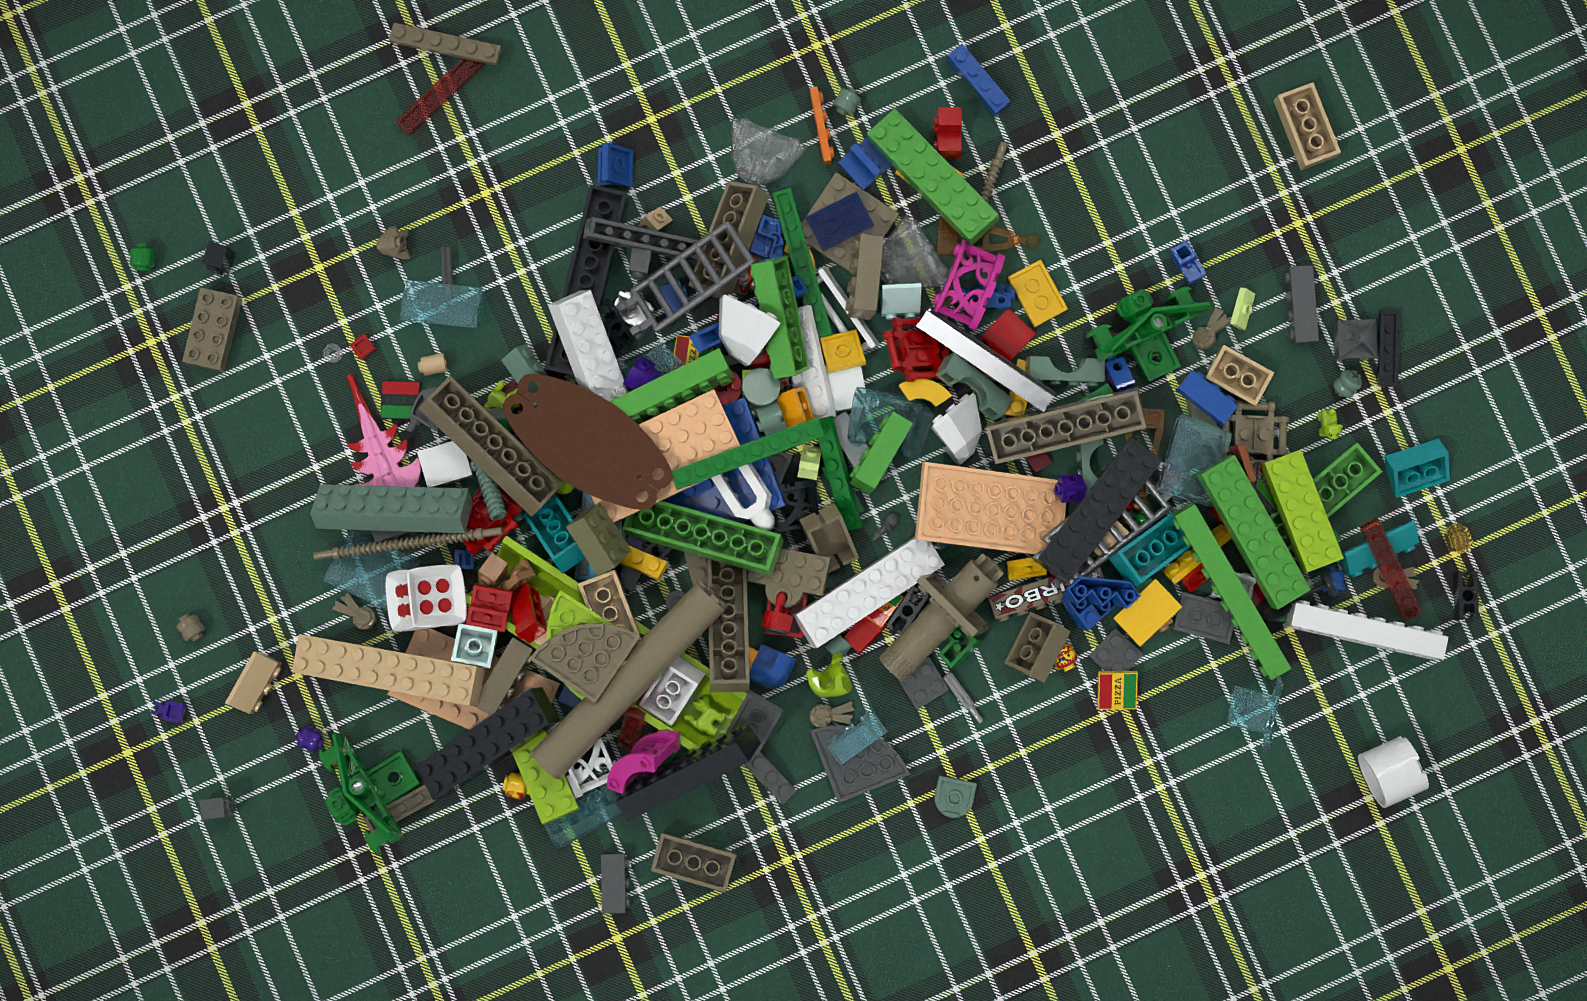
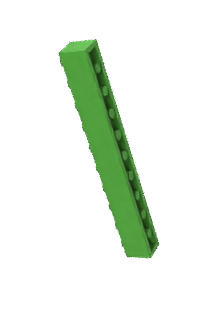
(1231, 591)

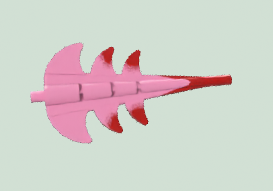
(381, 460)

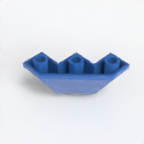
(1092, 598)

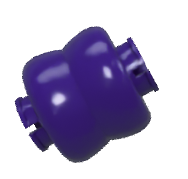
(309, 738)

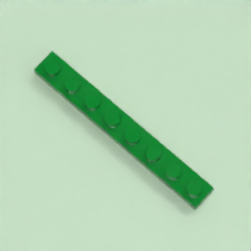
(801, 258)
(747, 453)

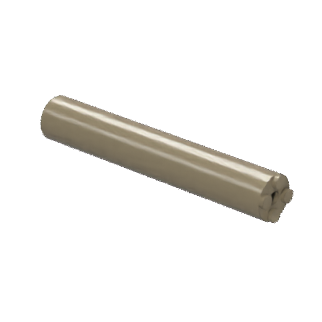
(643, 666)

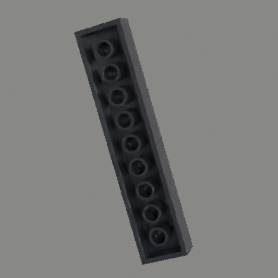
(589, 264)

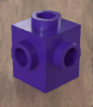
(1070, 488)

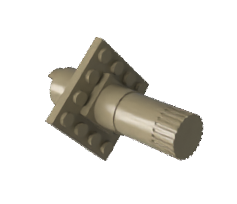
(948, 608)

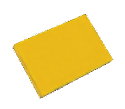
(1037, 293)
(1147, 612)

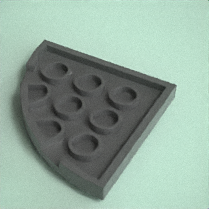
(865, 771)

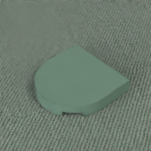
(954, 796)

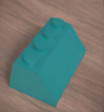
(1360, 557)

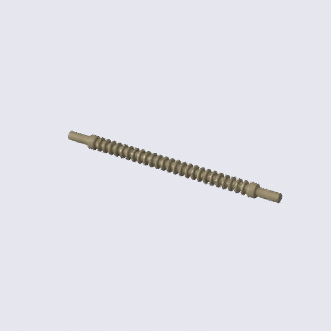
(994, 170)
(336, 552)

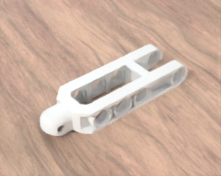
(759, 511)

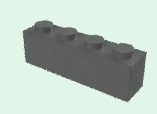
(1302, 305)

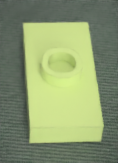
(1242, 308)

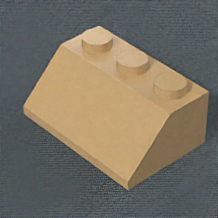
(1239, 375)
(254, 683)

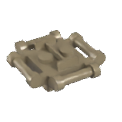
(1258, 431)

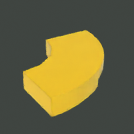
(925, 390)

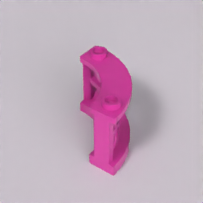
(991, 266)
(644, 757)

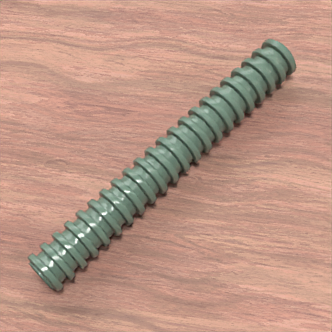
(490, 493)

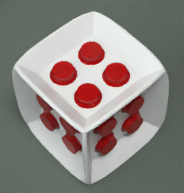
(426, 597)

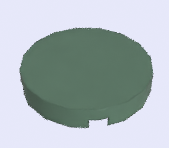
(760, 387)

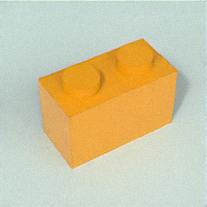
(795, 407)

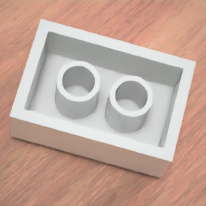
(672, 691)

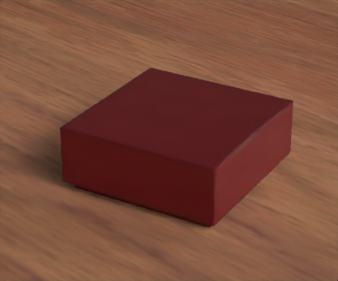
(1038, 461)

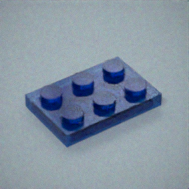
(839, 221)

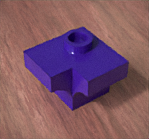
(641, 373)

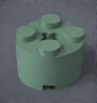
(769, 419)

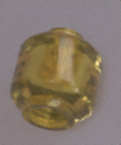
(1458, 538)

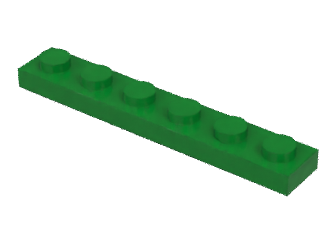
(838, 474)

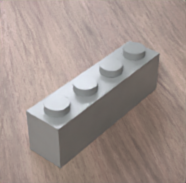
(850, 451)

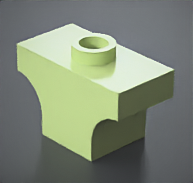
(809, 462)

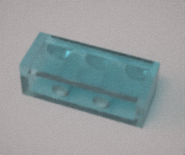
(856, 738)

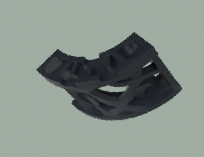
(798, 489)

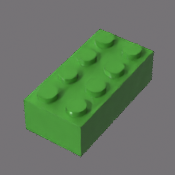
(880, 454)

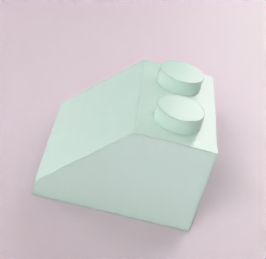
(474, 646)

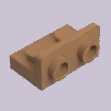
(518, 576)

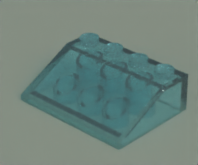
(1191, 450)
(367, 573)
(596, 809)

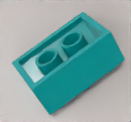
(1417, 467)

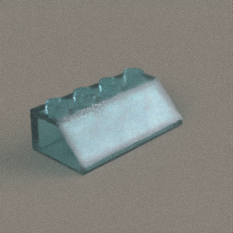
(441, 304)

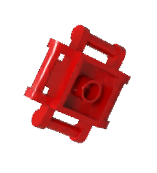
(914, 350)
(480, 518)

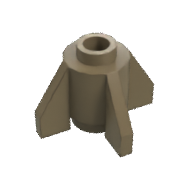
(394, 243)

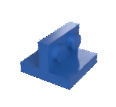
(864, 164)
(615, 166)

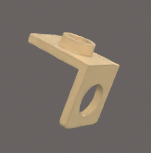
(656, 219)

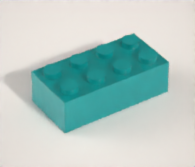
(550, 527)
(1149, 552)

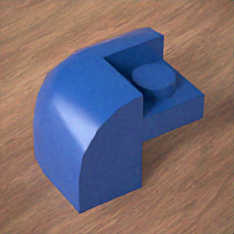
(771, 668)

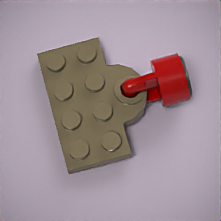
(792, 577)

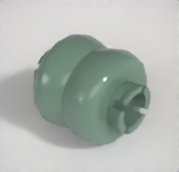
(847, 101)
(1347, 383)

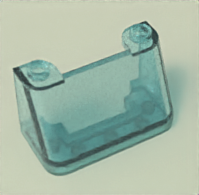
(871, 407)

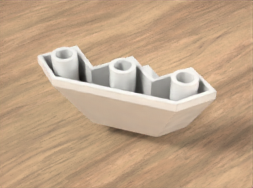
(744, 328)
(959, 428)

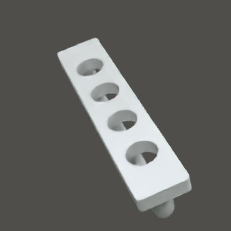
(825, 275)

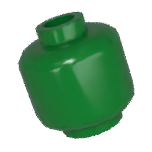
(142, 257)

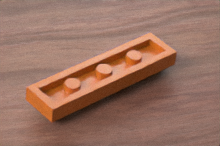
(820, 117)

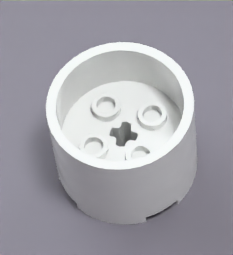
(1393, 771)

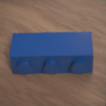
(1207, 397)

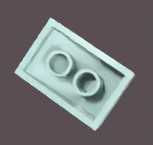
(900, 300)

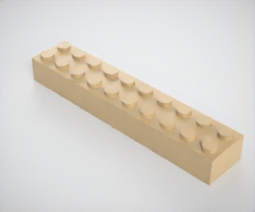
(388, 670)

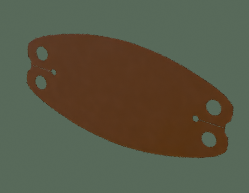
(587, 441)

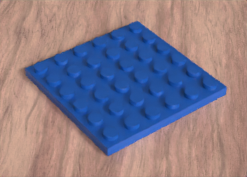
(706, 496)

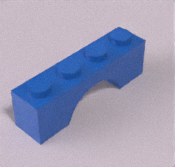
(988, 91)

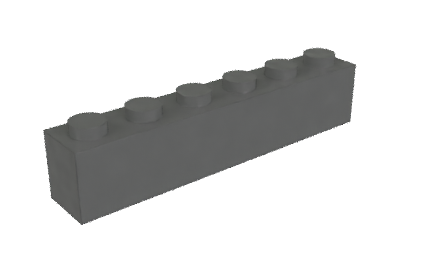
(637, 237)

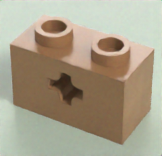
(492, 571)

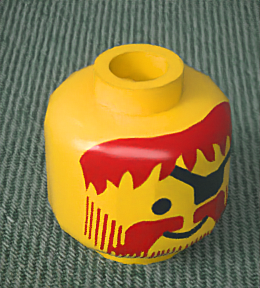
(1066, 658)
(515, 786)

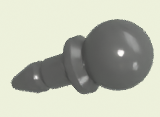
(890, 521)

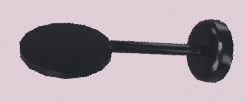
(1270, 614)

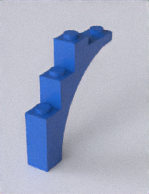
(709, 337)

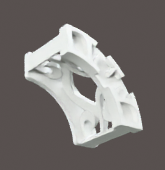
(577, 777)

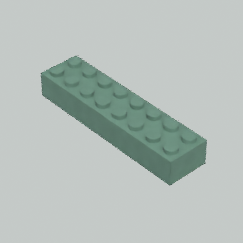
(392, 508)

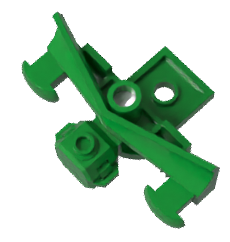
(1147, 329)
(367, 790)

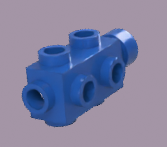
(999, 300)

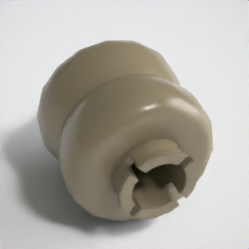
(190, 627)

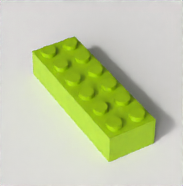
(1301, 511)
(550, 796)

